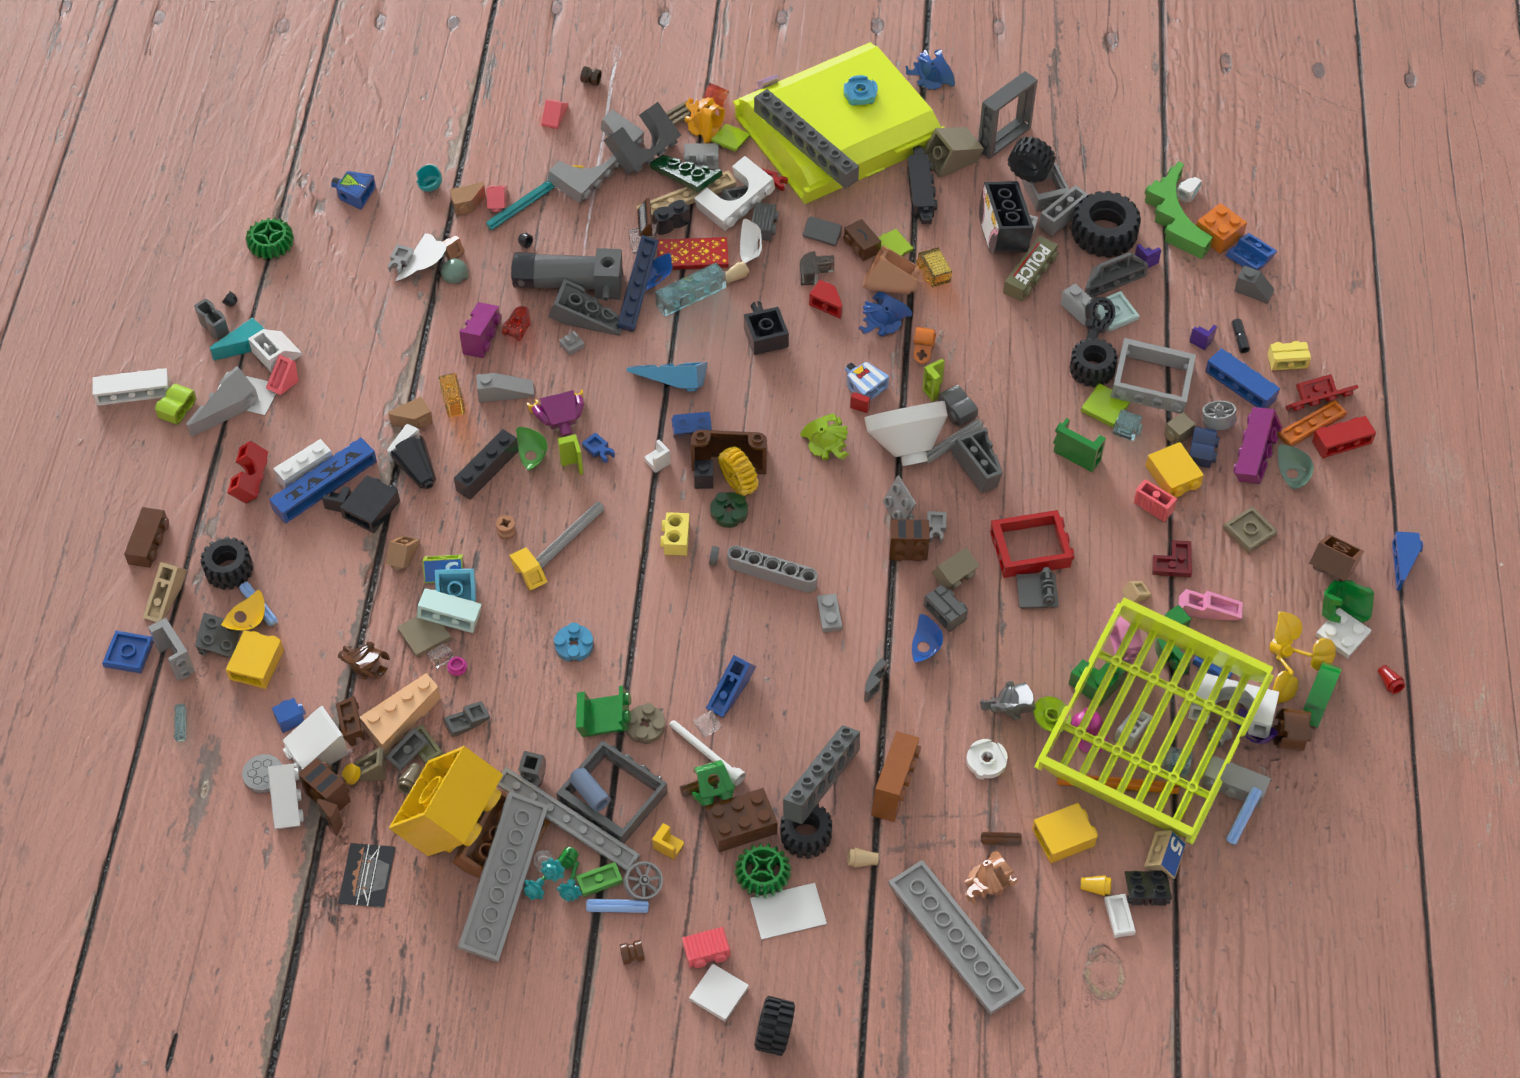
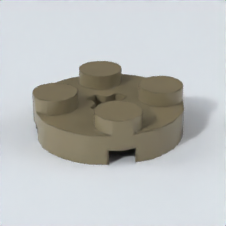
(656, 724)

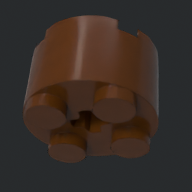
(1292, 729)

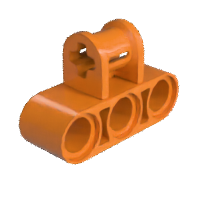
(924, 341)

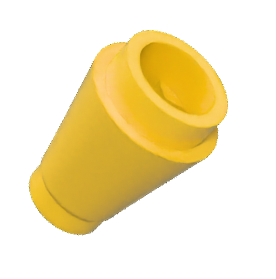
(1097, 884)

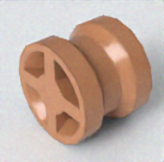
(503, 531)

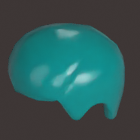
(429, 178)

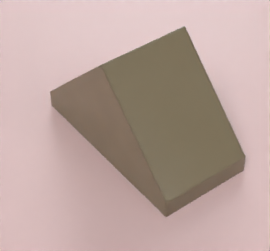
(373, 766)

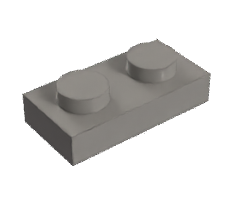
(829, 613)

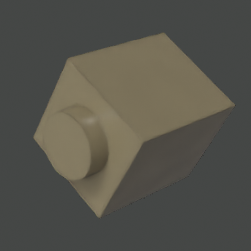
(1179, 428)

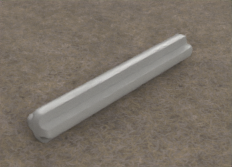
(948, 443)

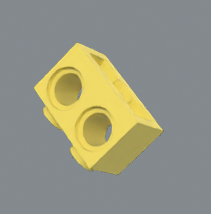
(676, 529)

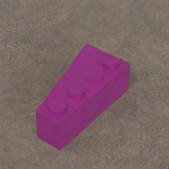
(1257, 445)

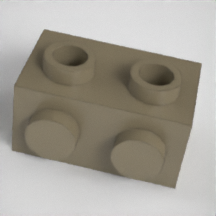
(955, 569)

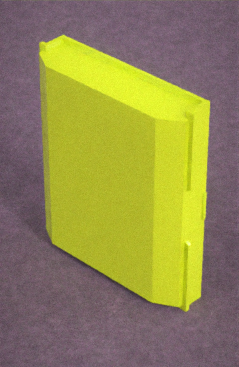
(867, 133)

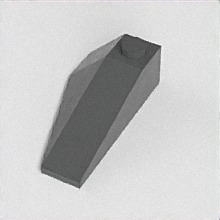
(579, 309)

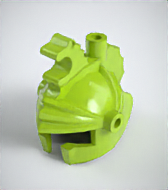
(826, 437)

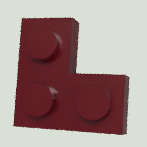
(1177, 564)

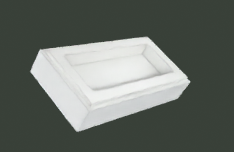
(1119, 915)

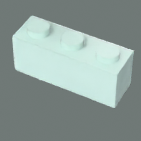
(449, 610)

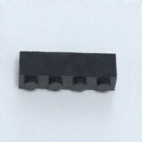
(486, 464)

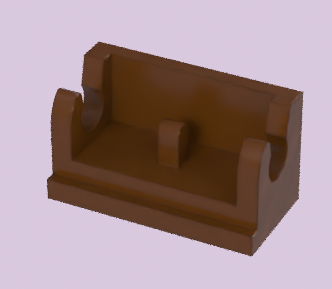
(350, 720)

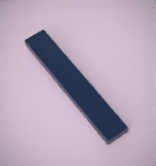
(637, 283)

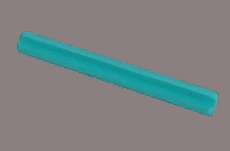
(519, 205)

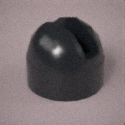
(525, 240)
(230, 299)

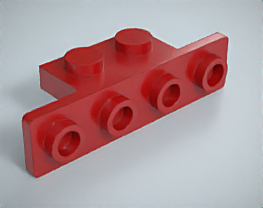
(1318, 389)

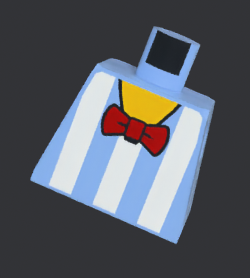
(866, 379)

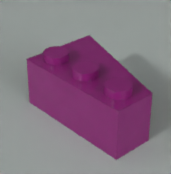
(480, 330)

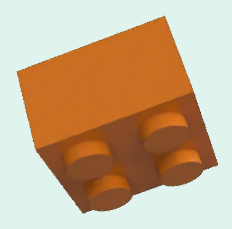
(1224, 227)

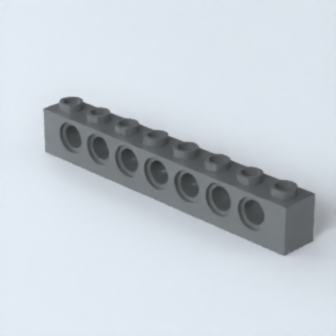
(806, 138)

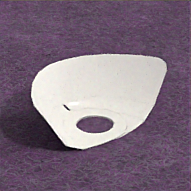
(749, 241)

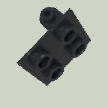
(1148, 886)

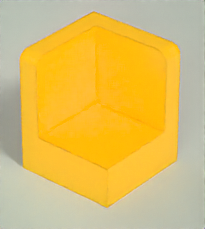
(667, 843)

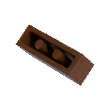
(146, 537)

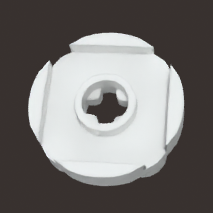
(986, 769)

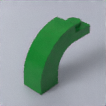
(1180, 616)
(1321, 691)

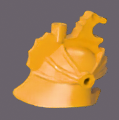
(703, 118)

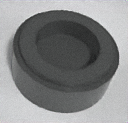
(714, 555)

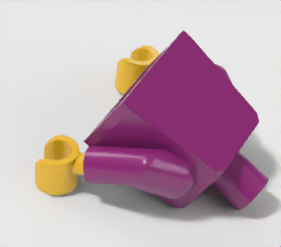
(559, 410)

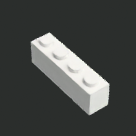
(131, 386)

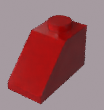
(826, 298)

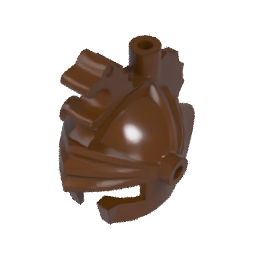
(363, 660)

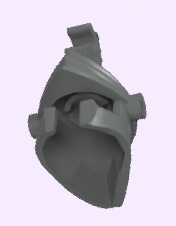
(1011, 700)

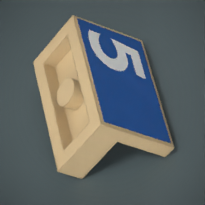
(1165, 853)

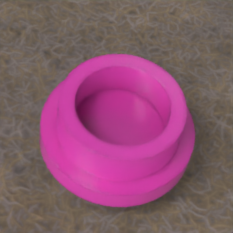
(457, 666)

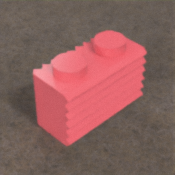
(1155, 500)
(706, 947)

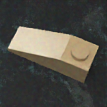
(164, 591)

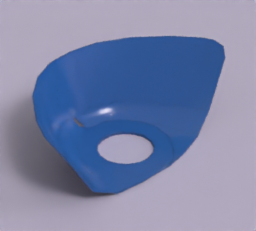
(662, 267)
(927, 632)

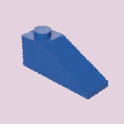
(1405, 552)
(731, 685)

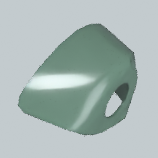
(1296, 459)

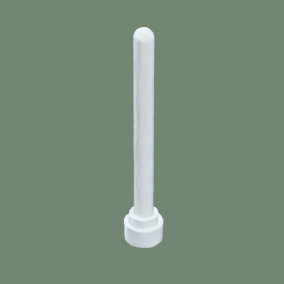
(735, 774)

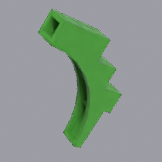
(1179, 229)

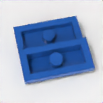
(1251, 252)

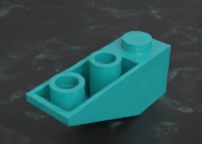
(236, 341)

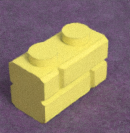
(1289, 355)

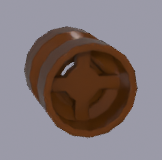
(632, 951)

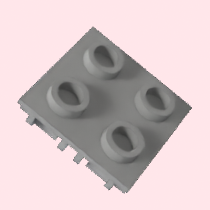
(702, 154)
(899, 501)

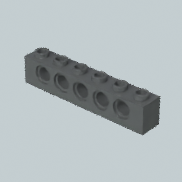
(821, 774)

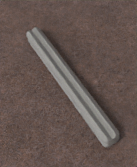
(568, 535)

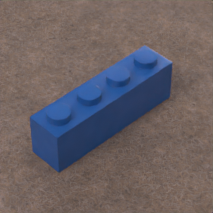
(1242, 379)

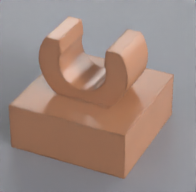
(453, 247)

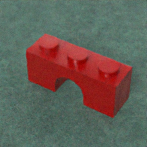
(253, 460)

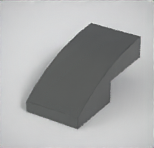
(873, 681)
(471, 717)

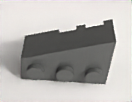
(978, 460)

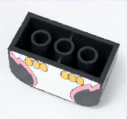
(1005, 218)

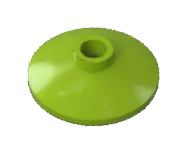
(1050, 707)

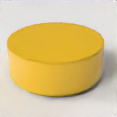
(351, 774)

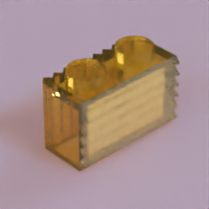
(934, 267)
(452, 395)

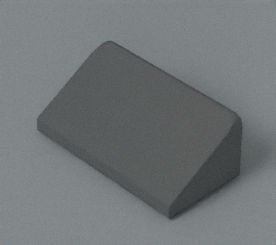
(822, 231)
(407, 749)

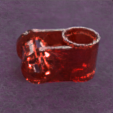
(517, 323)

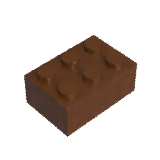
(1336, 557)
(741, 819)

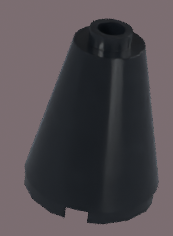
(415, 461)

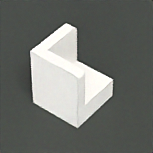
(658, 458)

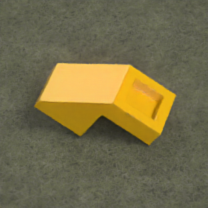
(529, 568)

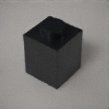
(703, 474)

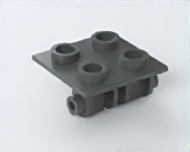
(1037, 589)
(215, 637)

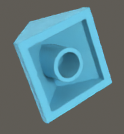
(457, 582)

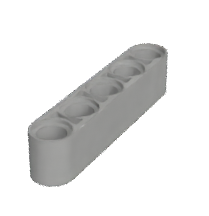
(780, 567)

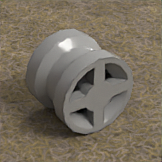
(1227, 735)

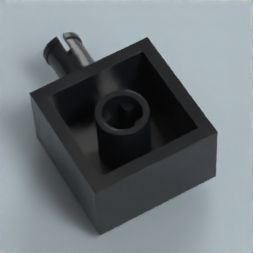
(765, 329)

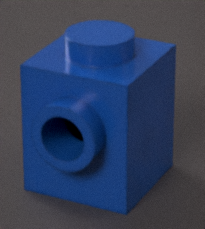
(288, 714)

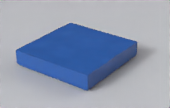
(128, 652)

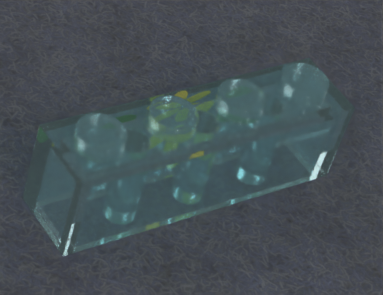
(690, 289)

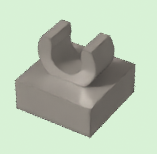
(571, 343)

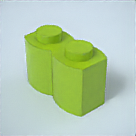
(175, 403)

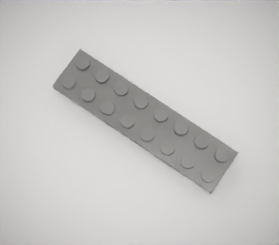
(502, 877)
(956, 937)

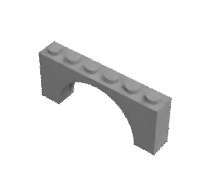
(581, 182)

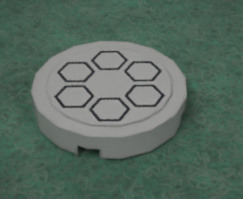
(256, 774)

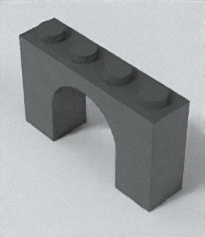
(632, 156)

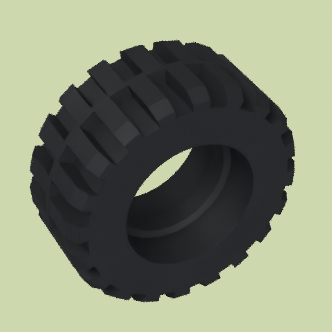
(1103, 240)

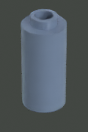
(589, 789)

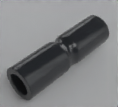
(1241, 338)

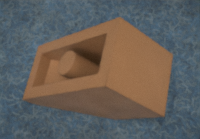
(467, 198)
(413, 413)
(401, 551)

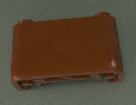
(711, 443)

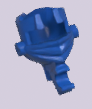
(932, 72)
(884, 315)

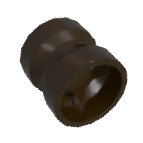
(591, 76)

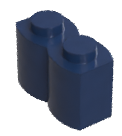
(1203, 446)

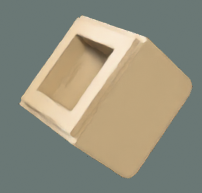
(1136, 591)

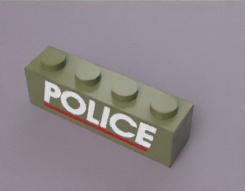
(1030, 269)

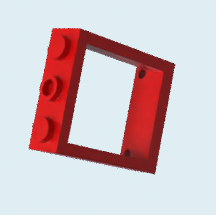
(1033, 565)

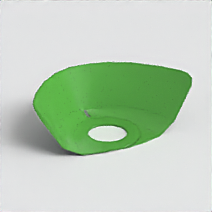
(531, 441)

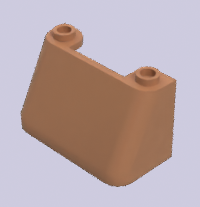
(891, 273)

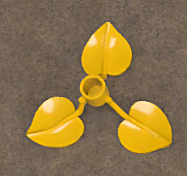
(1289, 629)

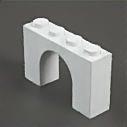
(727, 213)
(1264, 716)

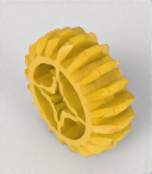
(738, 471)

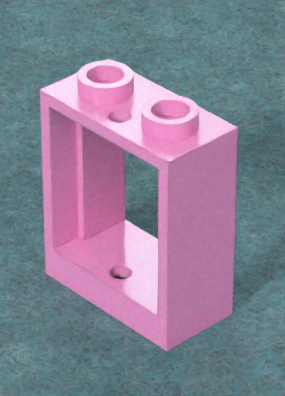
(1117, 636)

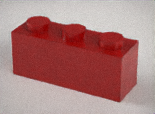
(1343, 436)

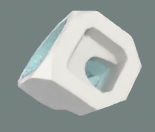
(1188, 189)

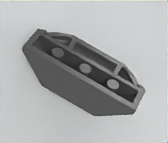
(1115, 274)

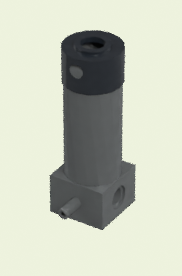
(595, 273)

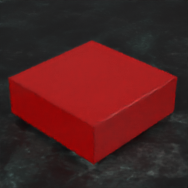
(860, 402)

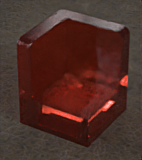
(716, 92)

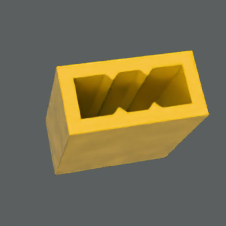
(1174, 470)
(255, 659)
(1064, 832)

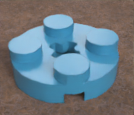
(868, 93)
(569, 633)

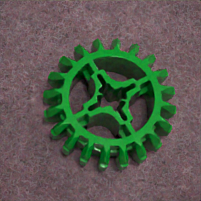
(269, 238)
(762, 881)

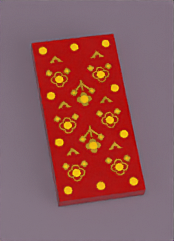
(695, 252)

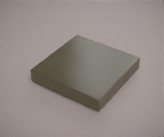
(1250, 529)
(423, 635)

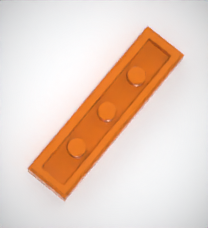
(1309, 424)

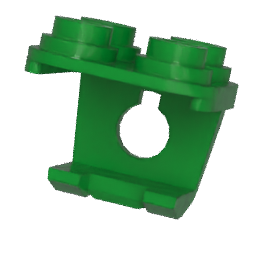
(1349, 597)
(706, 791)

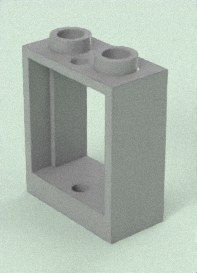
(1044, 200)

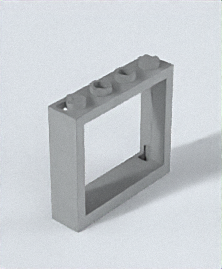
(1157, 355)

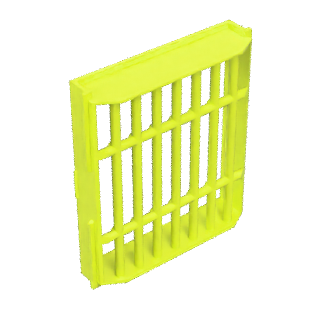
(1194, 644)

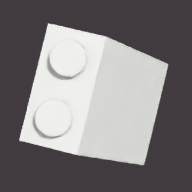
(314, 739)

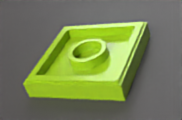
(1104, 407)

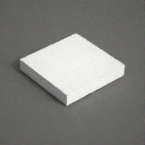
(719, 992)

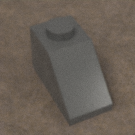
(1254, 285)

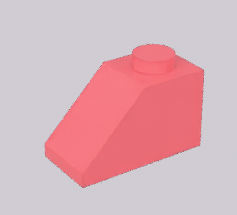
(496, 198)

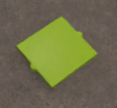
(730, 137)
(896, 242)

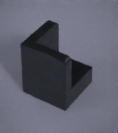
(335, 500)

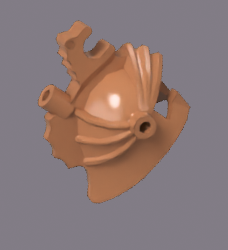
(989, 877)

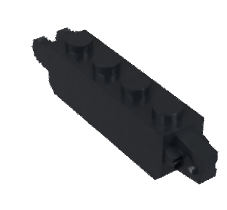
(920, 186)

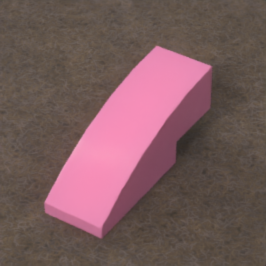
(1210, 606)

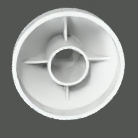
(908, 430)

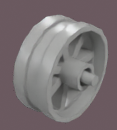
(1219, 415)
(643, 880)

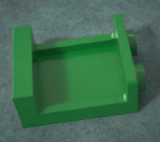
(1078, 448)

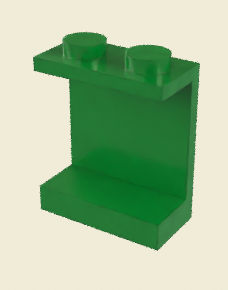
(603, 714)

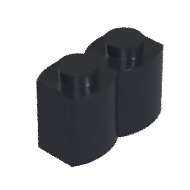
(671, 216)

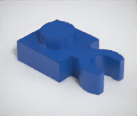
(598, 446)

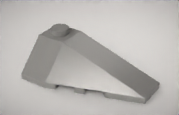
(230, 400)

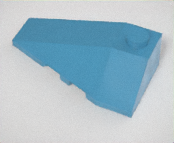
(685, 375)

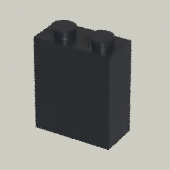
(370, 503)

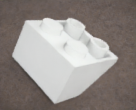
(269, 344)

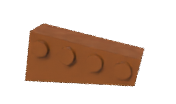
(895, 776)

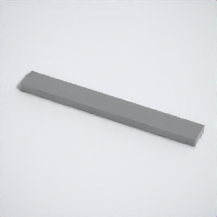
(571, 821)

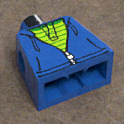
(354, 188)

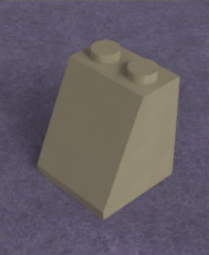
(952, 150)

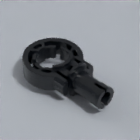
(1093, 323)

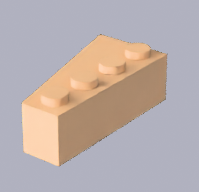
(399, 713)

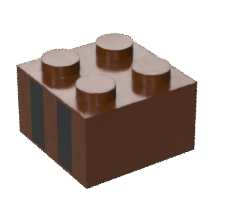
(908, 539)
(322, 783)

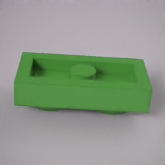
(599, 879)

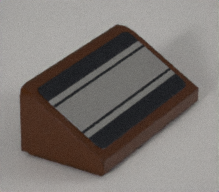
(645, 218)

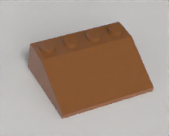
(473, 857)

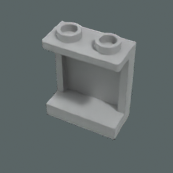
(165, 638)

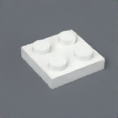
(1346, 635)

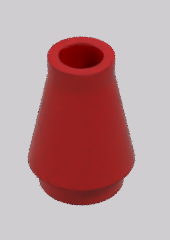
(1391, 680)

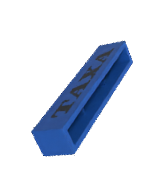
(323, 480)

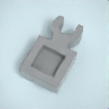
(400, 256)
(937, 524)

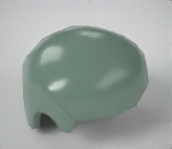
(454, 271)

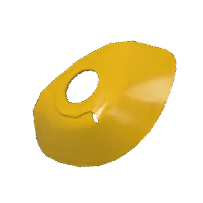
(252, 607)

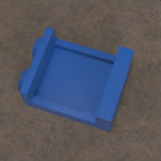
(689, 423)

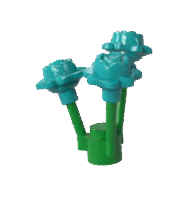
(553, 871)

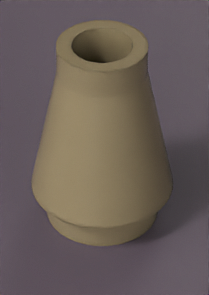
(409, 778)

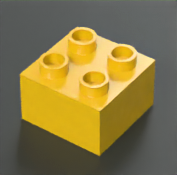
(448, 802)

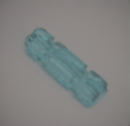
(180, 722)

